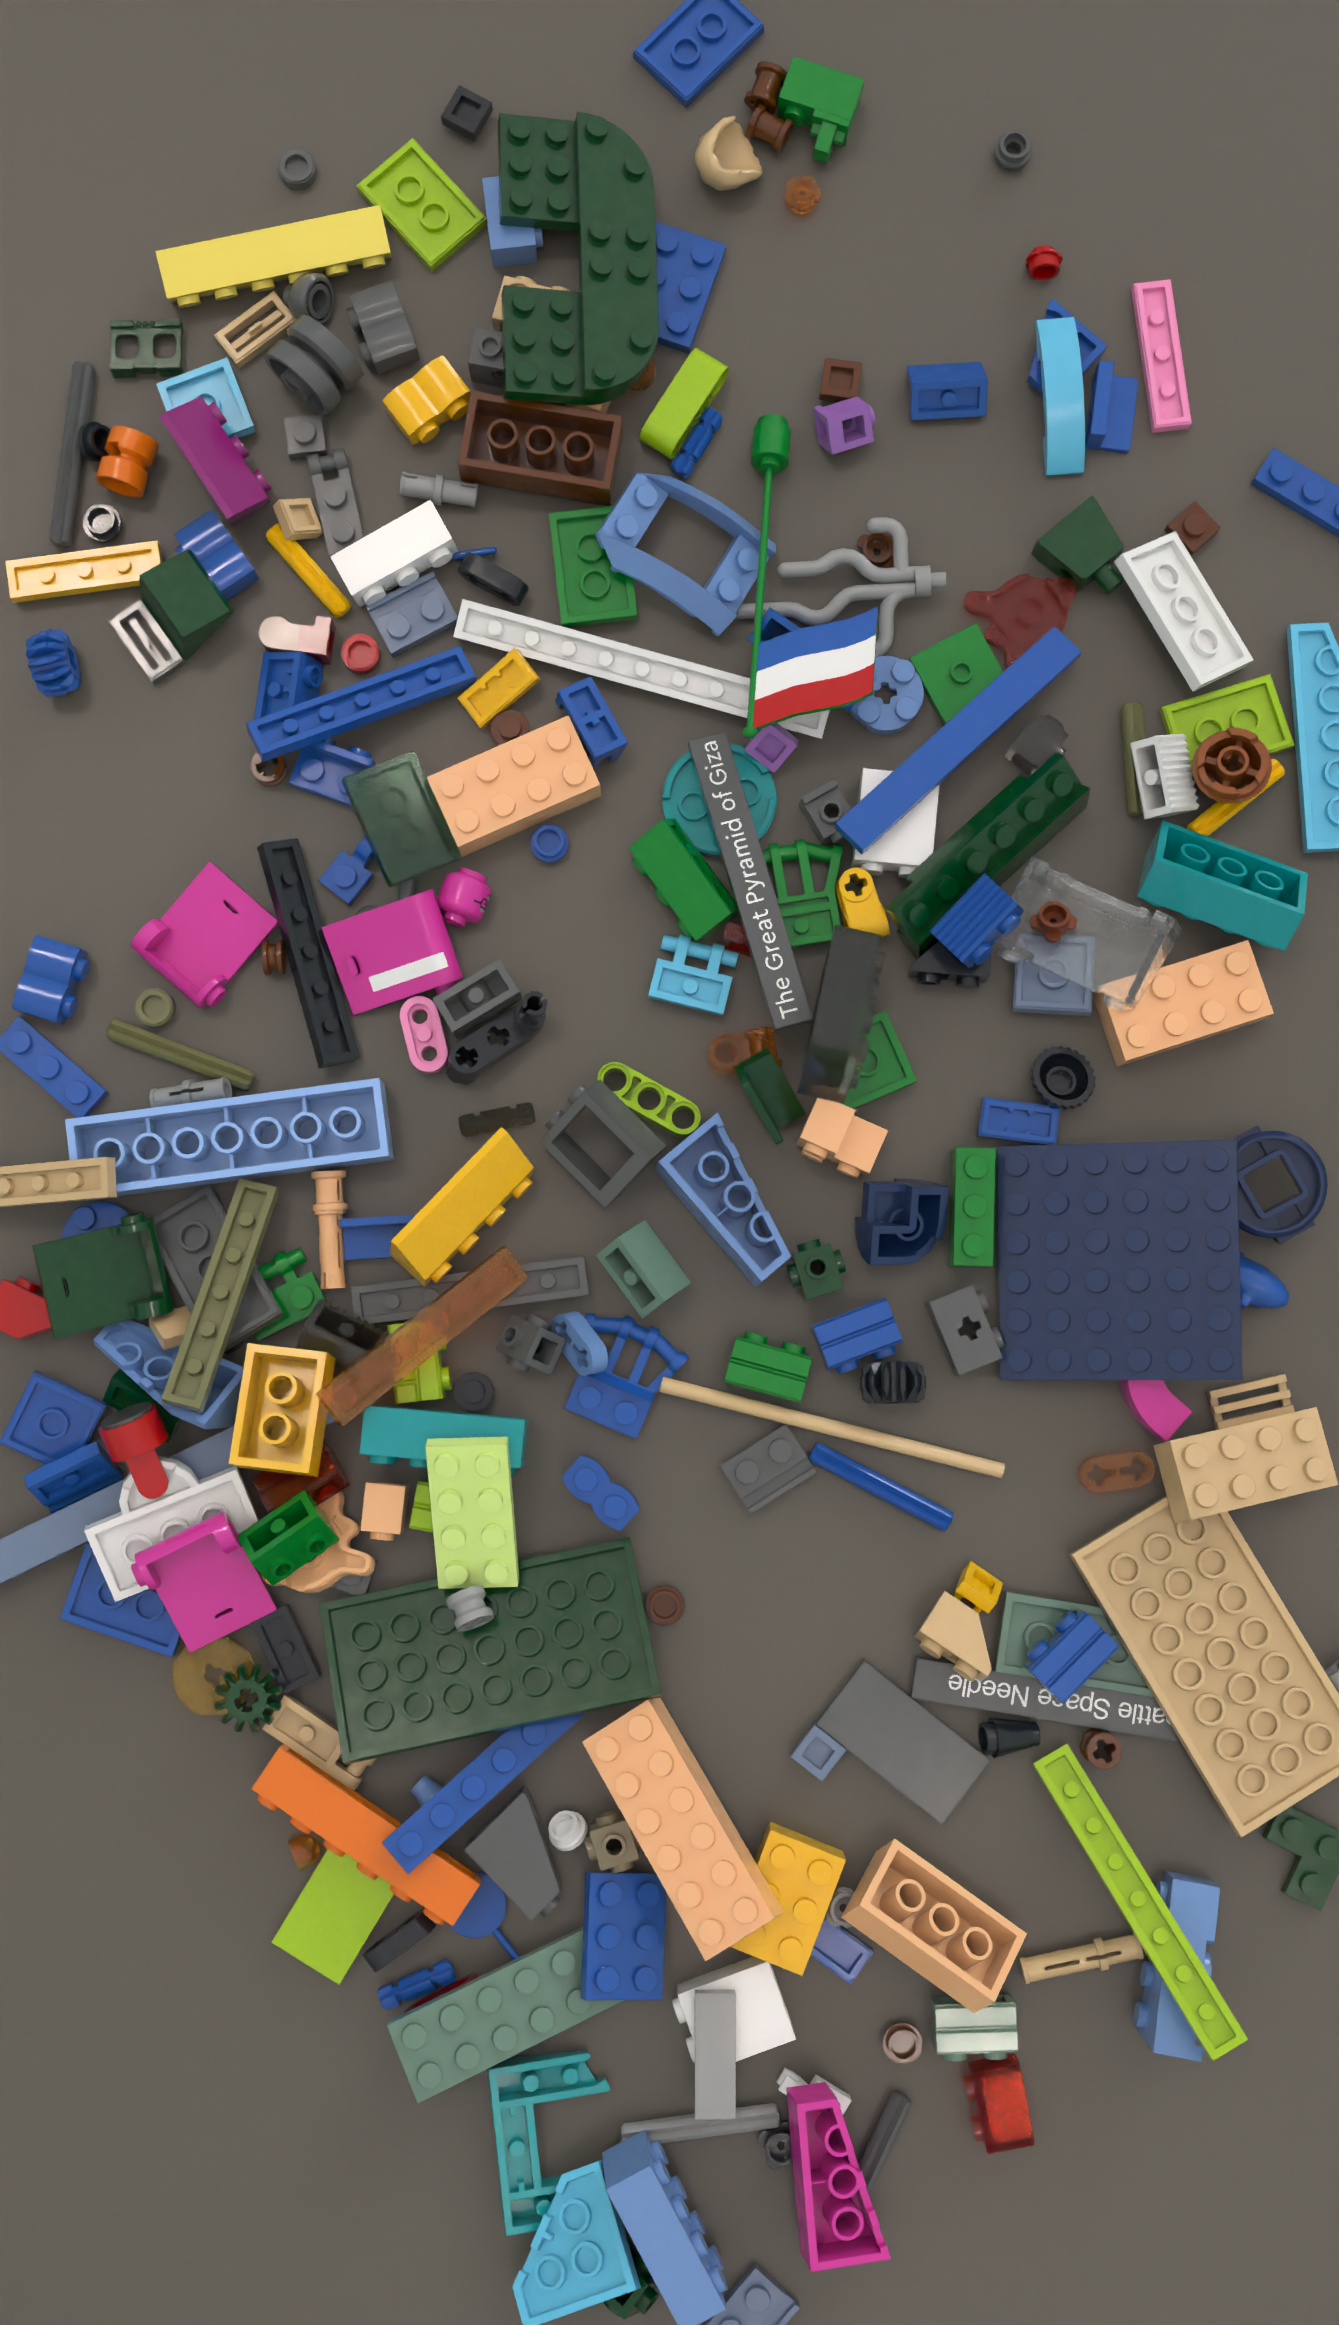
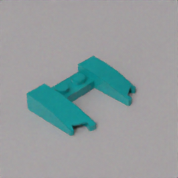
(512, 2092)

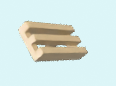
(263, 341)
(1283, 1395)

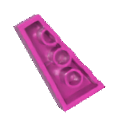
(830, 2192)

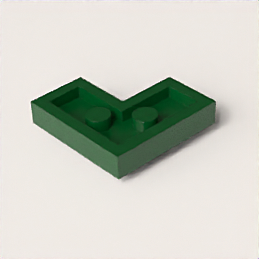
(1316, 1858)

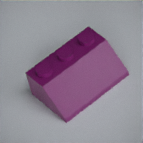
(217, 458)

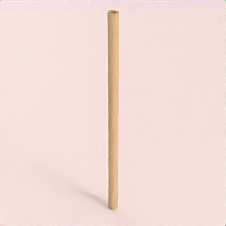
(832, 1427)

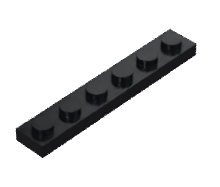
(308, 953)

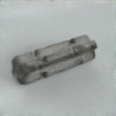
(496, 1118)

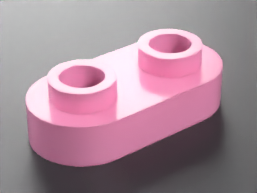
(424, 1035)

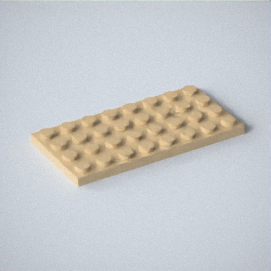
(1218, 1658)

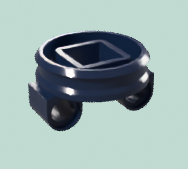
(1305, 1169)

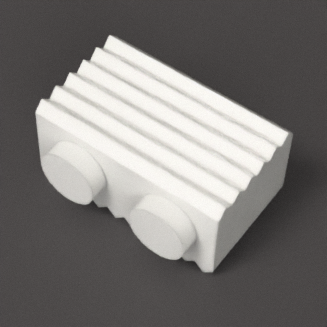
(1164, 776)

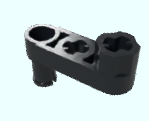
(518, 1026)

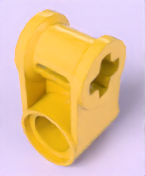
(861, 911)

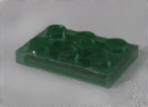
(401, 818)

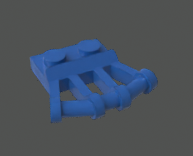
(617, 1400)

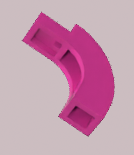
(1154, 1407)

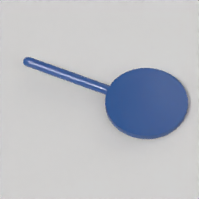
(485, 1914)

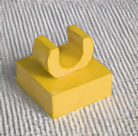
(978, 1588)

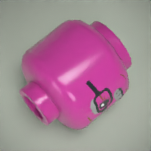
(463, 897)

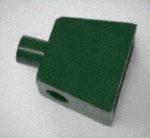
(1082, 548)

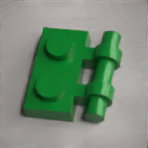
(295, 1297)

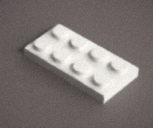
(1183, 610)

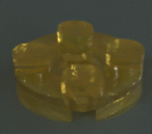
(190, 1668)

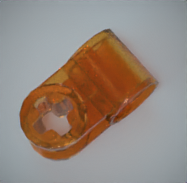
(744, 1046)

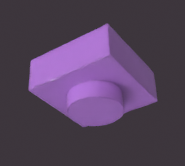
(771, 746)

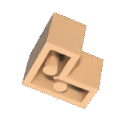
(841, 1137)

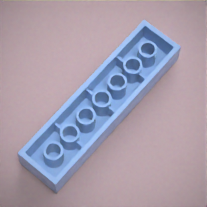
(239, 1136)

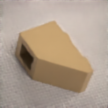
(957, 1635)

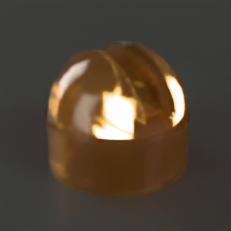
(304, 1850)

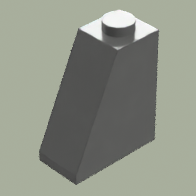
(518, 1857)

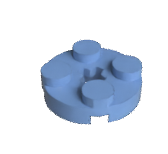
(891, 718)

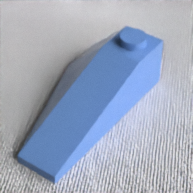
(144, 1361)

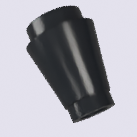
(1007, 1736)

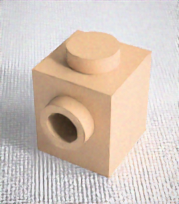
(384, 1509)

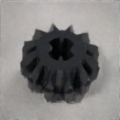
(892, 1382)

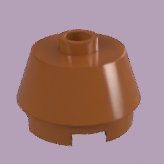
(1232, 766)

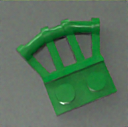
(813, 914)

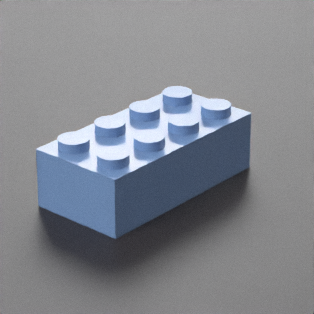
(664, 2230)

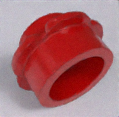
(1043, 262)

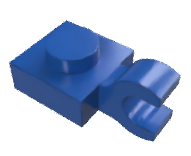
(348, 875)

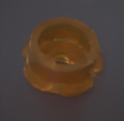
(802, 203)

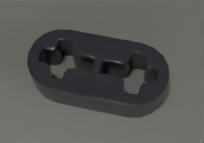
(493, 579)
(398, 1940)

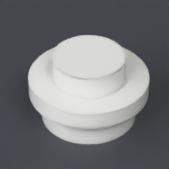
(567, 1830)

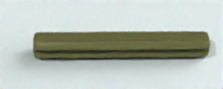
(179, 1054)

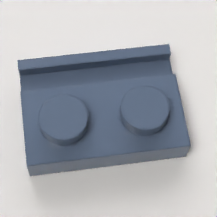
(412, 614)
(756, 2301)

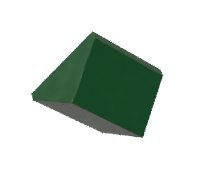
(184, 602)

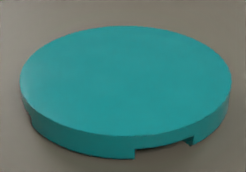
(685, 803)

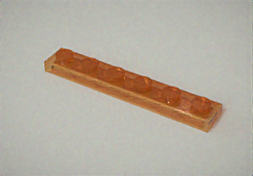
(421, 1336)

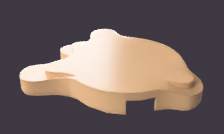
(336, 1560)

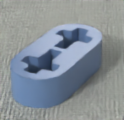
(583, 1345)

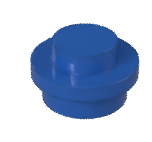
(549, 843)

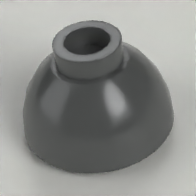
(310, 296)

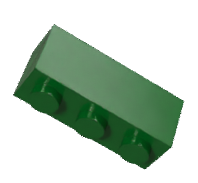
(683, 880)
(971, 1207)

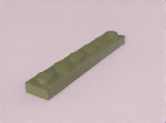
(220, 1295)

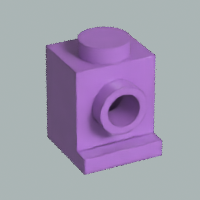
(852, 433)

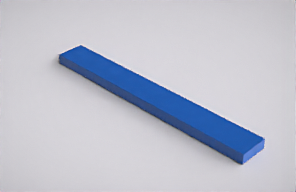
(957, 740)

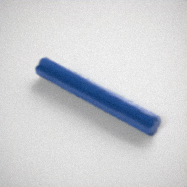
(881, 1486)

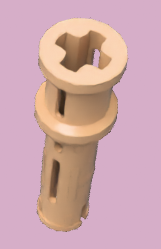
(330, 1209)

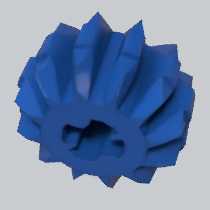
(53, 662)

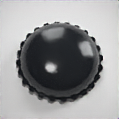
(1062, 1077)

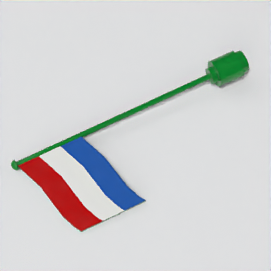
(813, 665)

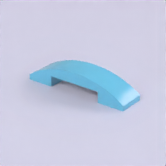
(1062, 396)

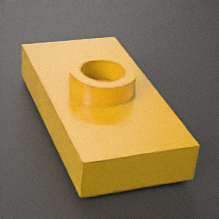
(499, 688)

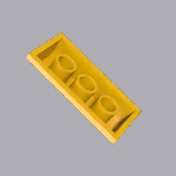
(462, 1208)

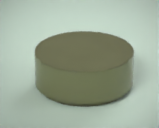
(155, 1008)

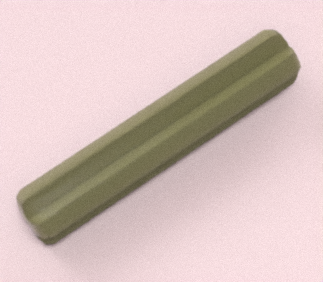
(1132, 731)

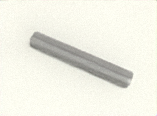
(687, 2128)

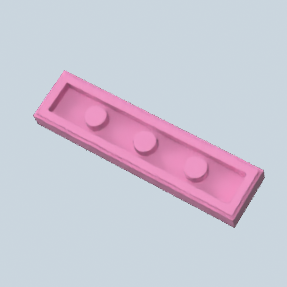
(1161, 356)

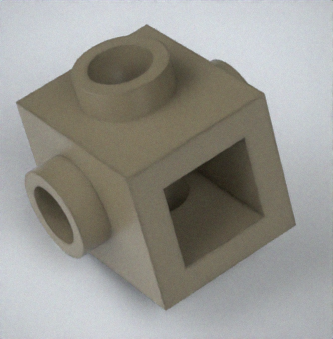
(612, 1826)

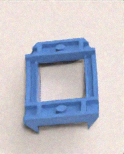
(730, 580)

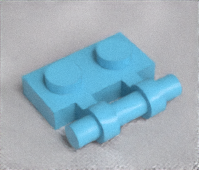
(690, 985)

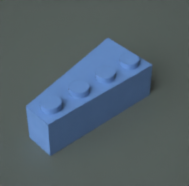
(724, 1200)
(1158, 2018)

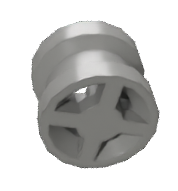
(470, 1608)

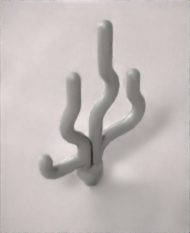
(899, 583)

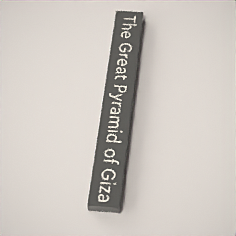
(750, 882)

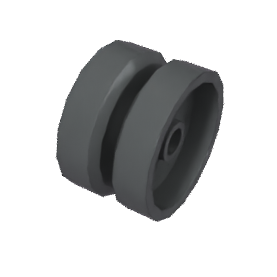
(314, 364)

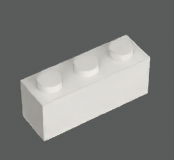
(395, 554)

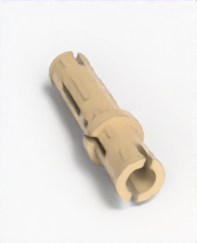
(1081, 1958)

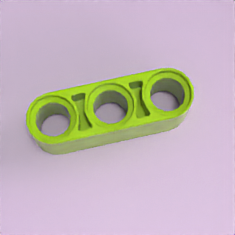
(683, 403)
(669, 1101)

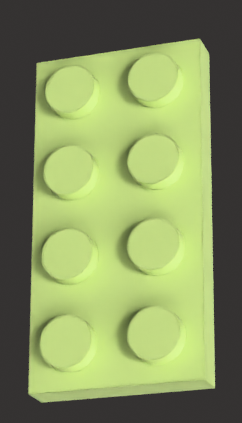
(472, 1512)

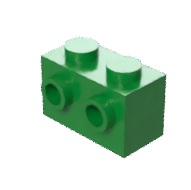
(288, 1537)

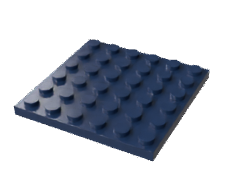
(1120, 1261)

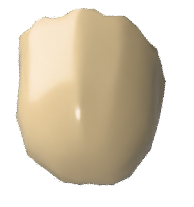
(726, 156)

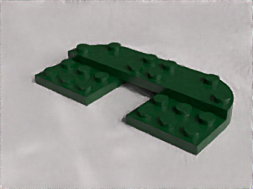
(598, 184)

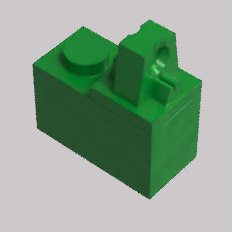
(820, 100)

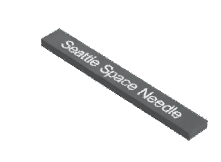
(1027, 1697)

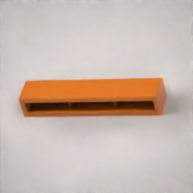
(358, 1829)

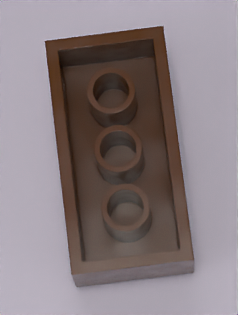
(540, 448)

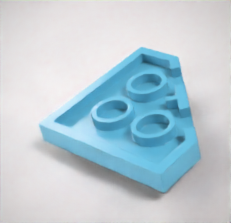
(576, 2253)

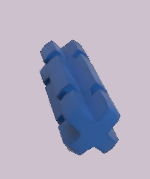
(696, 443)
(416, 1984)

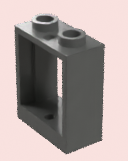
(621, 1122)

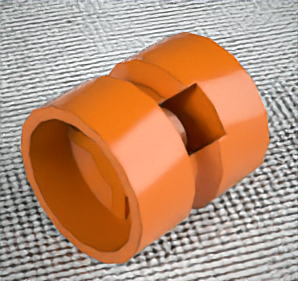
(128, 458)

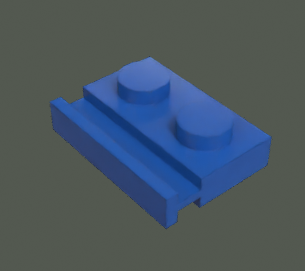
(73, 1477)

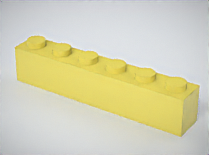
(274, 255)

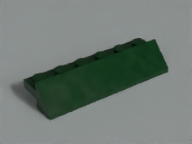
(991, 843)

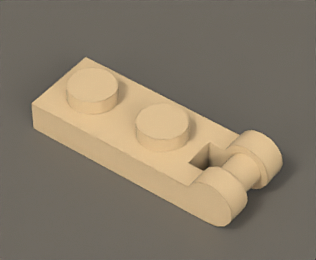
(314, 1740)

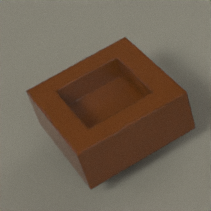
(840, 380)
(1193, 527)

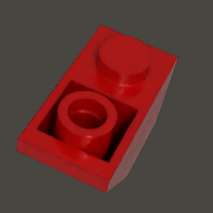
(22, 1309)

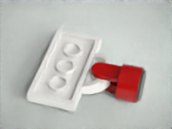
(156, 1496)

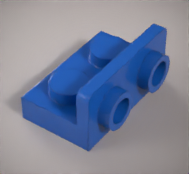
(287, 681)
(324, 765)

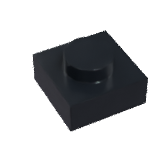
(466, 113)

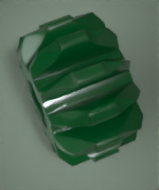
(261, 1703)

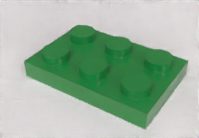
(585, 583)

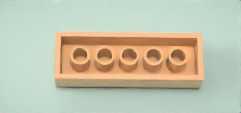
(682, 1827)

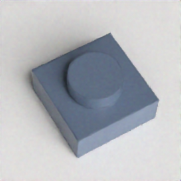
(817, 1752)

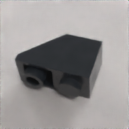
(942, 964)

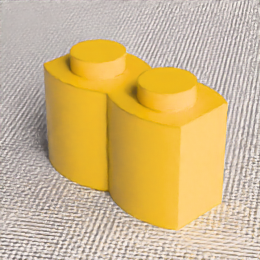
(428, 401)

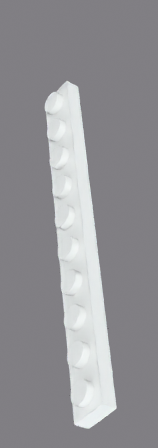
(617, 662)

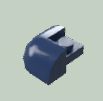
(900, 1220)

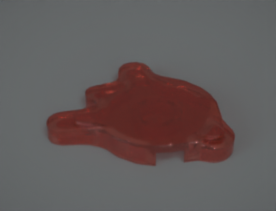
(1022, 611)

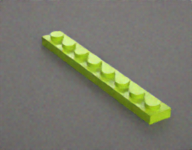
(1140, 1903)

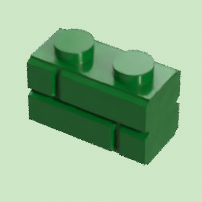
(768, 1368)

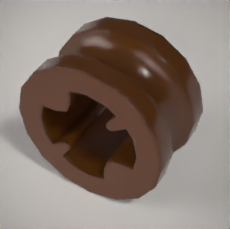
(279, 772)
(273, 957)

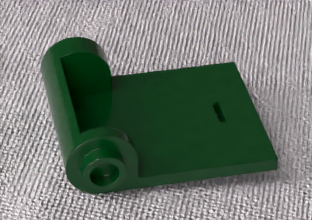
(107, 1275)

